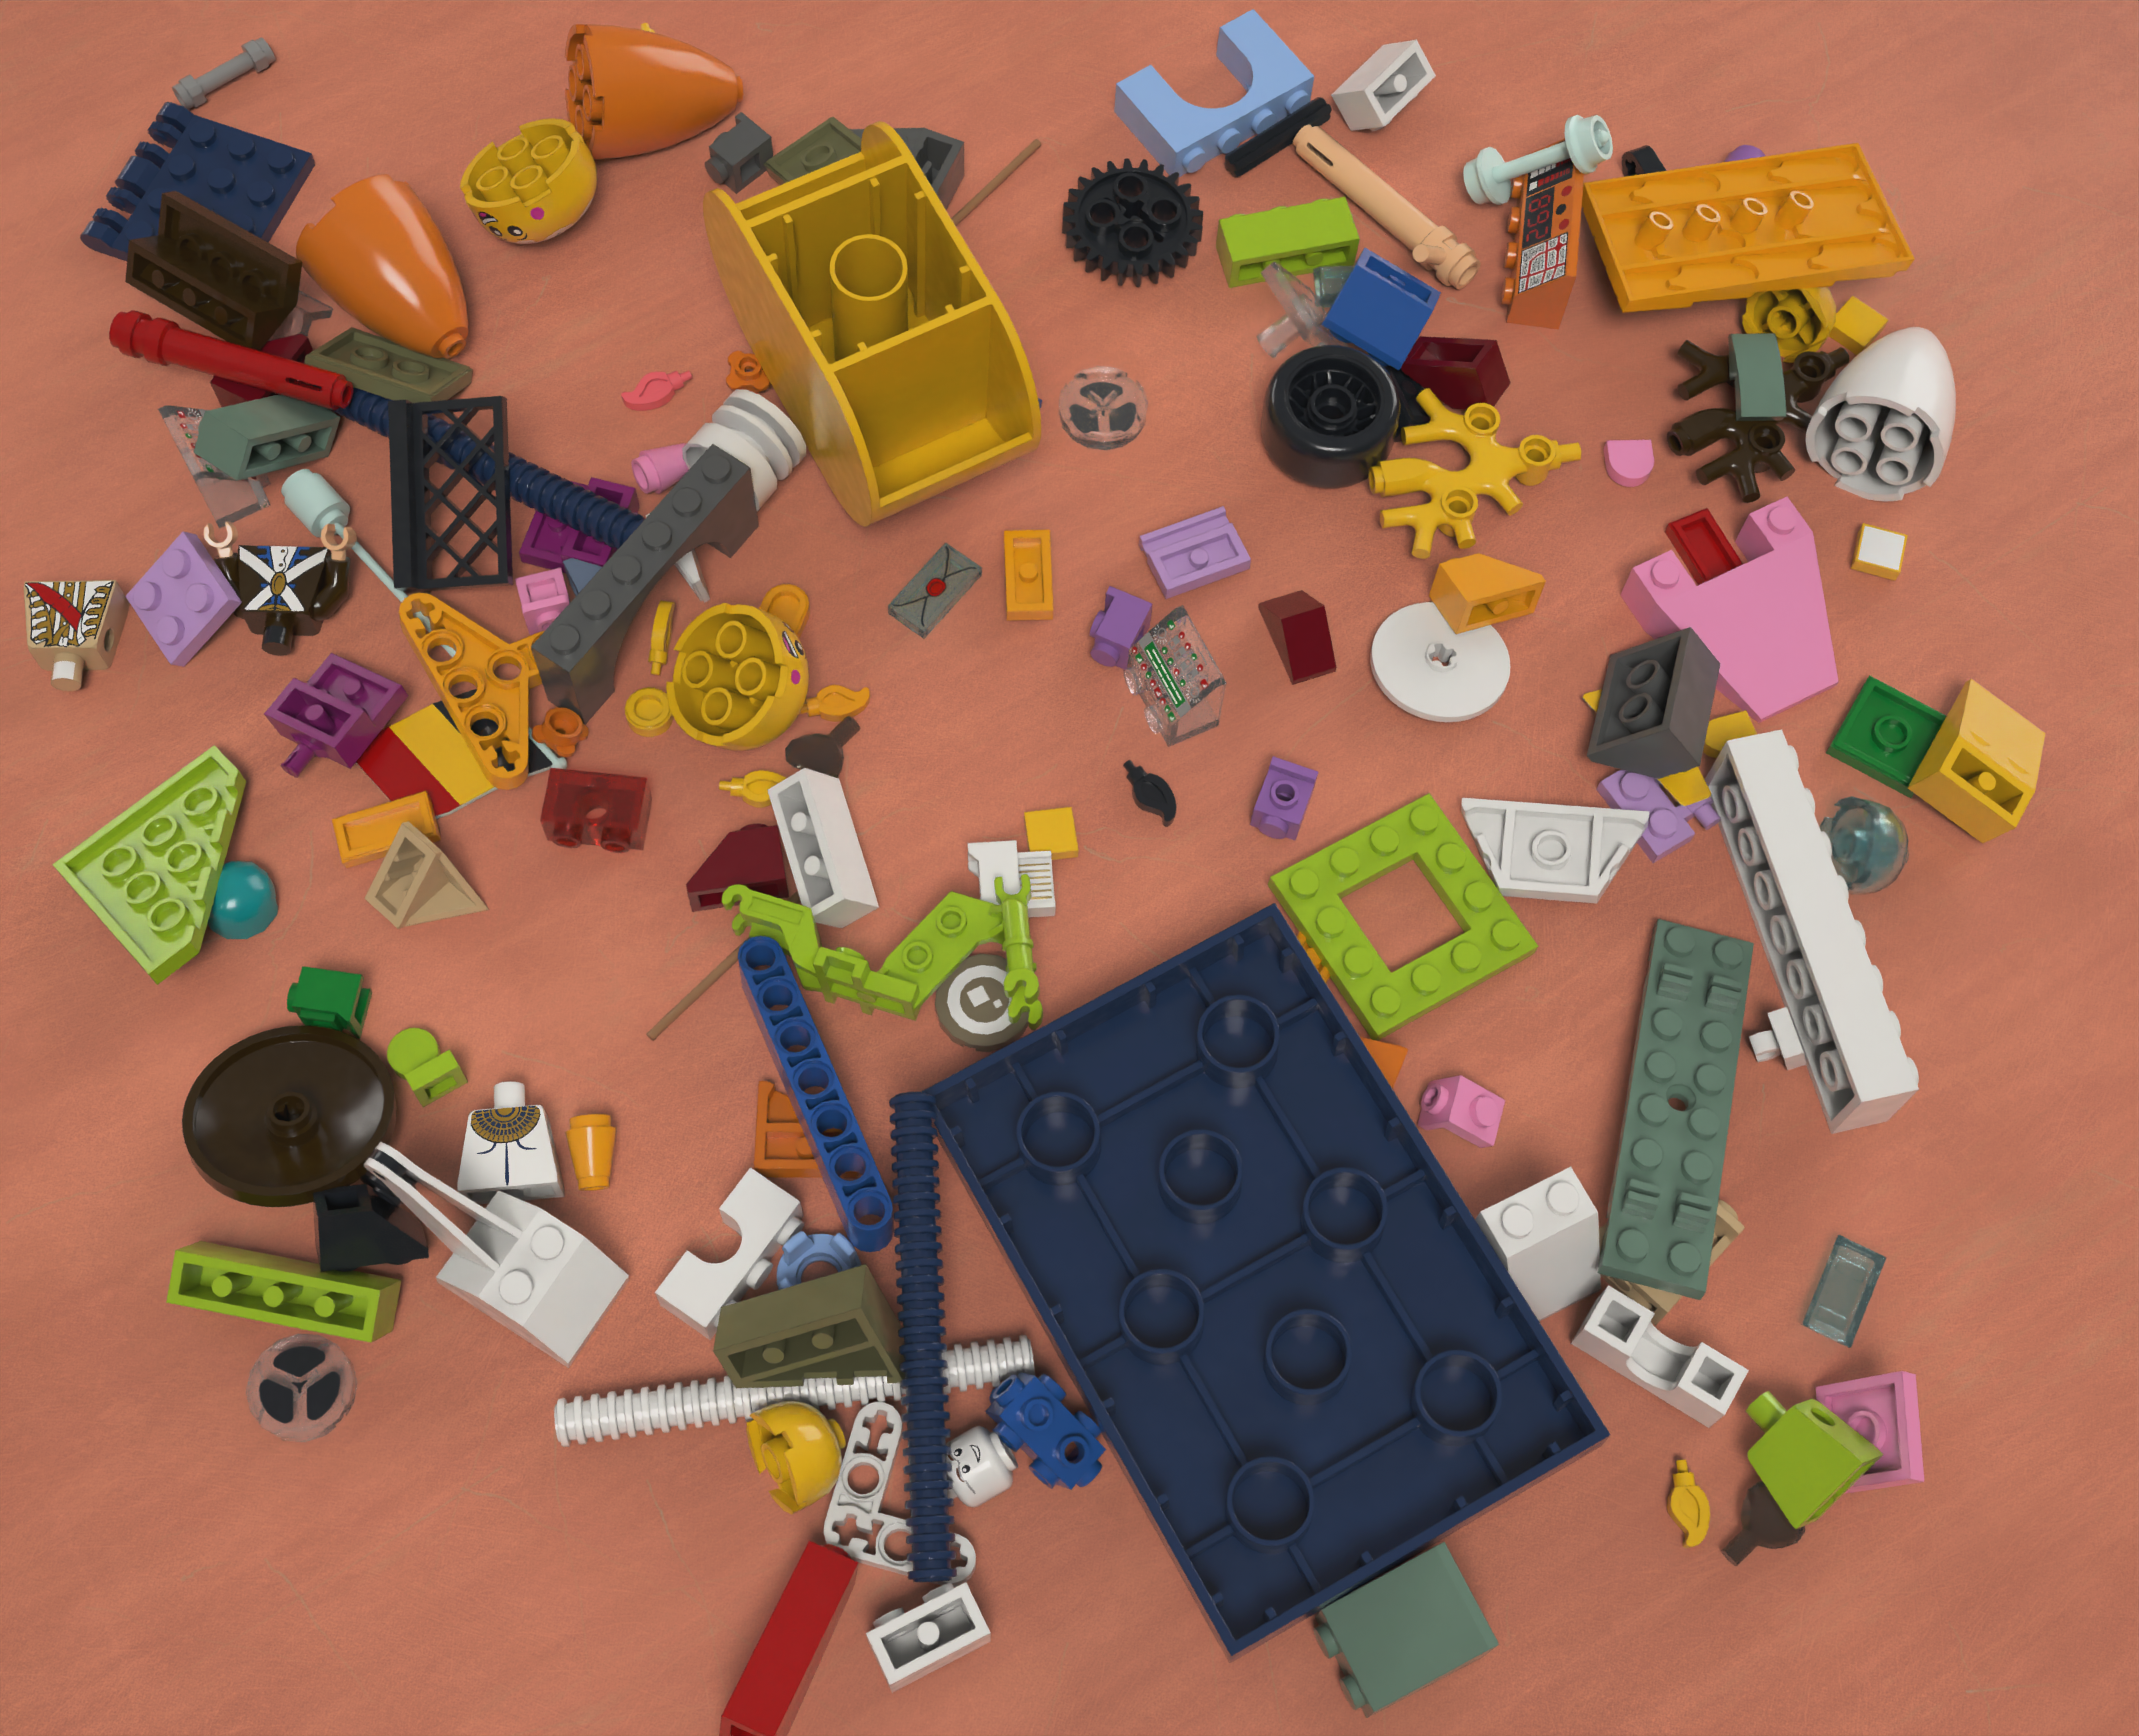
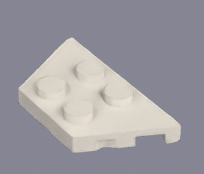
(1552, 847)

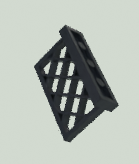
(411, 494)

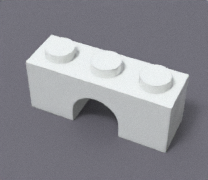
(765, 1221)
(1686, 1377)

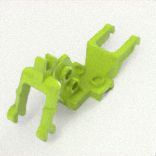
(916, 964)

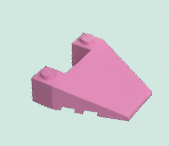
(1757, 619)

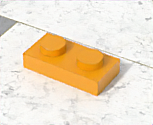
(1028, 575)

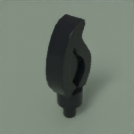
(1151, 793)

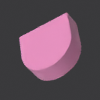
(1629, 461)

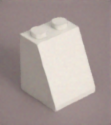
(1547, 1242)

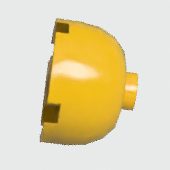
(1796, 316)
(797, 1450)

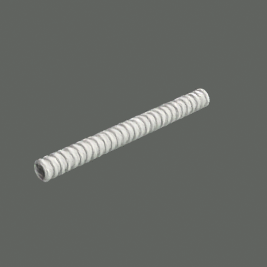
(724, 1401)

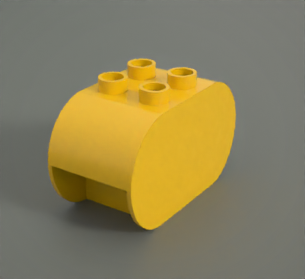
(876, 328)

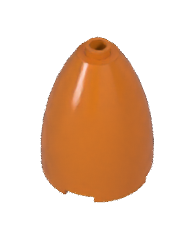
(642, 90)
(388, 266)

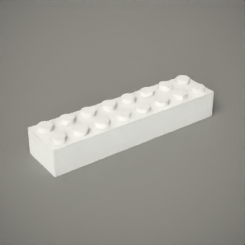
(1810, 933)

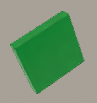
(1886, 735)

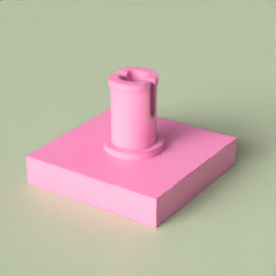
(1887, 1416)

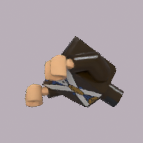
(285, 587)

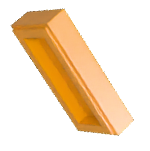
(370, 832)

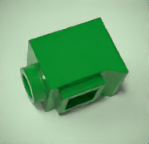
(330, 1000)

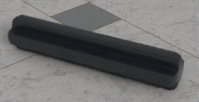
(1276, 137)

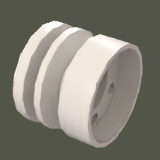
(755, 435)

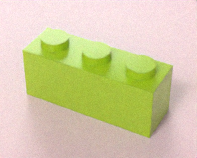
(1292, 236)

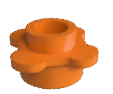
(739, 379)
(561, 731)

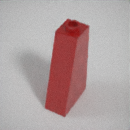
(791, 1645)

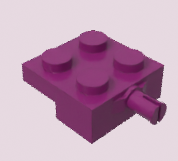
(552, 542)
(334, 713)

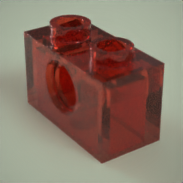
(576, 793)

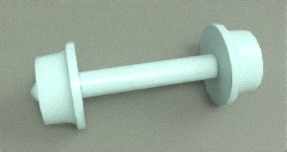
(1585, 142)

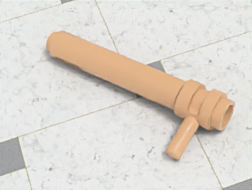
(1431, 245)

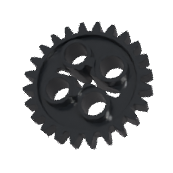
(1130, 211)

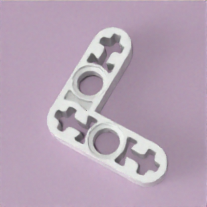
(867, 1507)

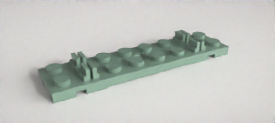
(1670, 1158)

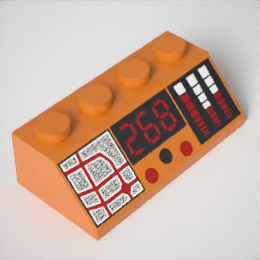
(1544, 244)

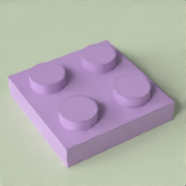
(183, 599)

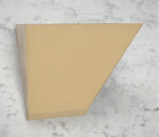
(420, 883)

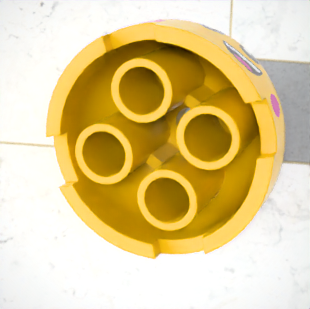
(531, 182)
(737, 678)

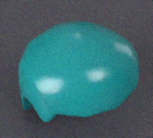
(243, 901)

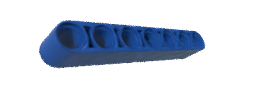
(821, 1110)

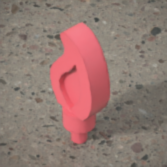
(655, 390)

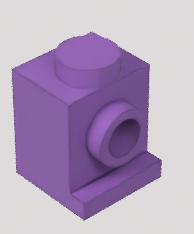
(1119, 627)
(1288, 783)

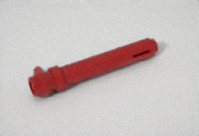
(166, 344)

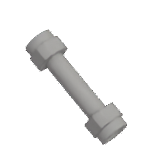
(192, 91)

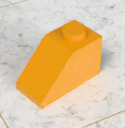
(1483, 591)

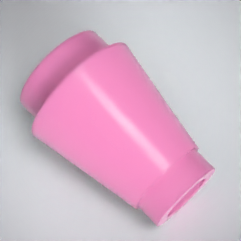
(659, 468)

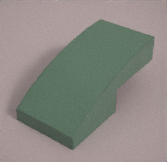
(1757, 376)

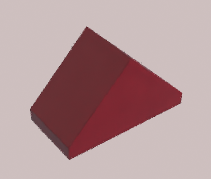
(1300, 635)

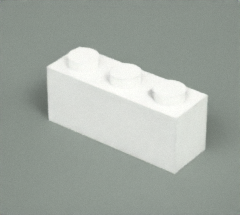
(823, 848)

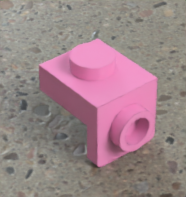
(542, 598)
(1462, 1109)

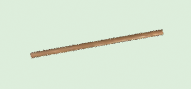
(992, 185)
(701, 987)

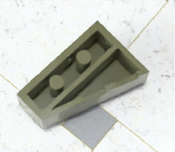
(811, 1331)

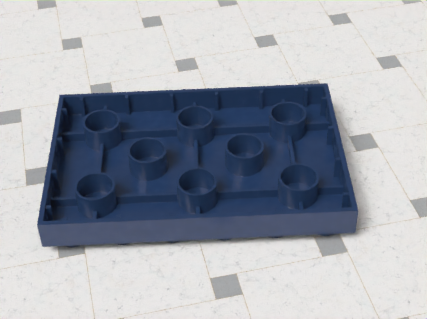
(1259, 1279)

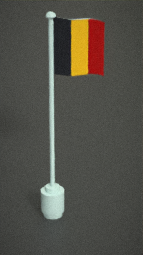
(425, 747)

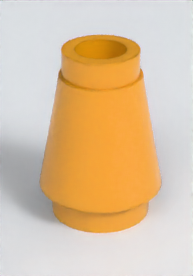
(591, 1150)

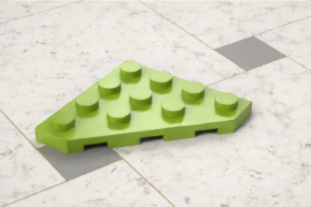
(161, 864)

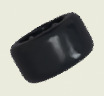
(1330, 416)

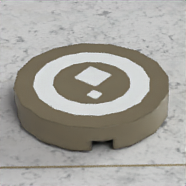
(974, 1005)

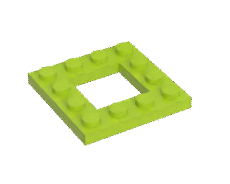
(1388, 1000)

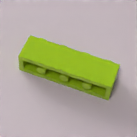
(283, 1291)

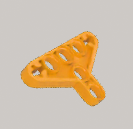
(474, 662)

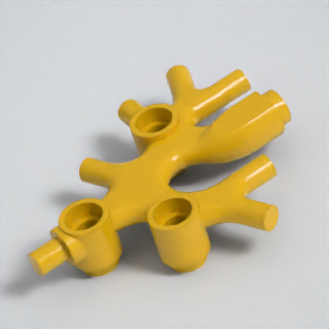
(1456, 492)

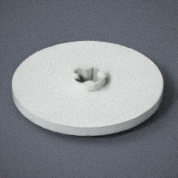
(1426, 688)

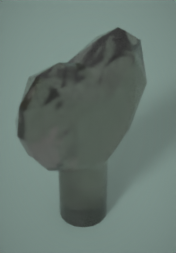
(822, 751)
(1761, 1526)

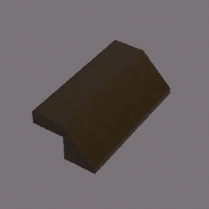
(215, 273)

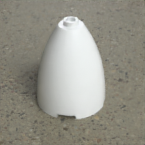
(1887, 417)

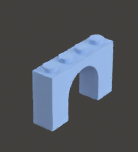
(1189, 135)

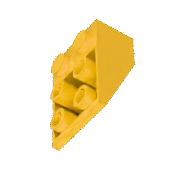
(1981, 765)

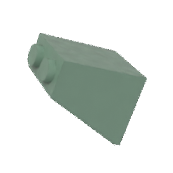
(1404, 1631)

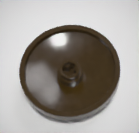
(288, 1115)

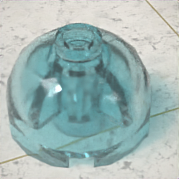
(1866, 844)

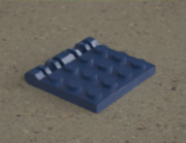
(212, 164)

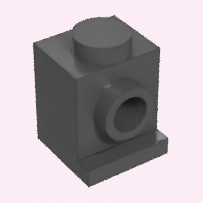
(739, 154)

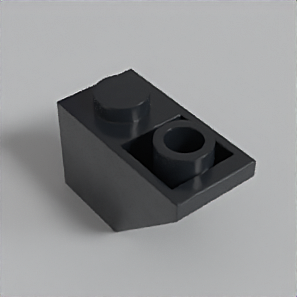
(363, 1230)

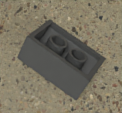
(1656, 706)

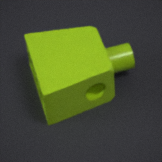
(1806, 1456)

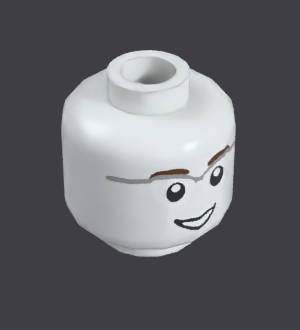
(979, 1466)

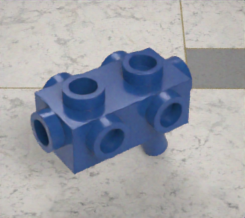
(1036, 1421)

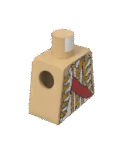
(74, 627)

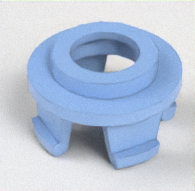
(805, 1250)

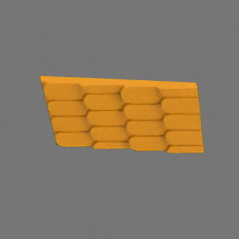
(1744, 228)

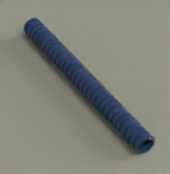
(528, 482)
(922, 1337)

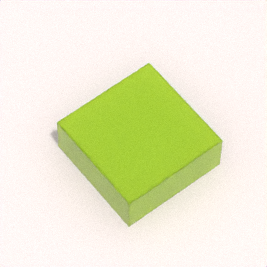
(436, 1078)

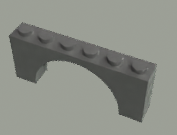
(582, 644)

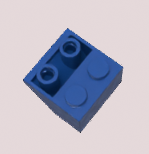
(1381, 309)

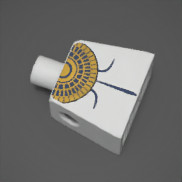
(509, 1150)

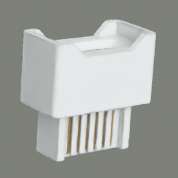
(1001, 859)

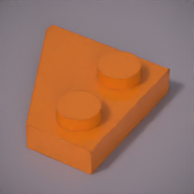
(780, 1141)

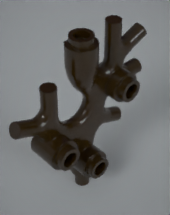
(1756, 441)

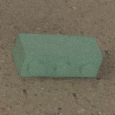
(265, 435)

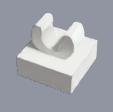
(1779, 1040)

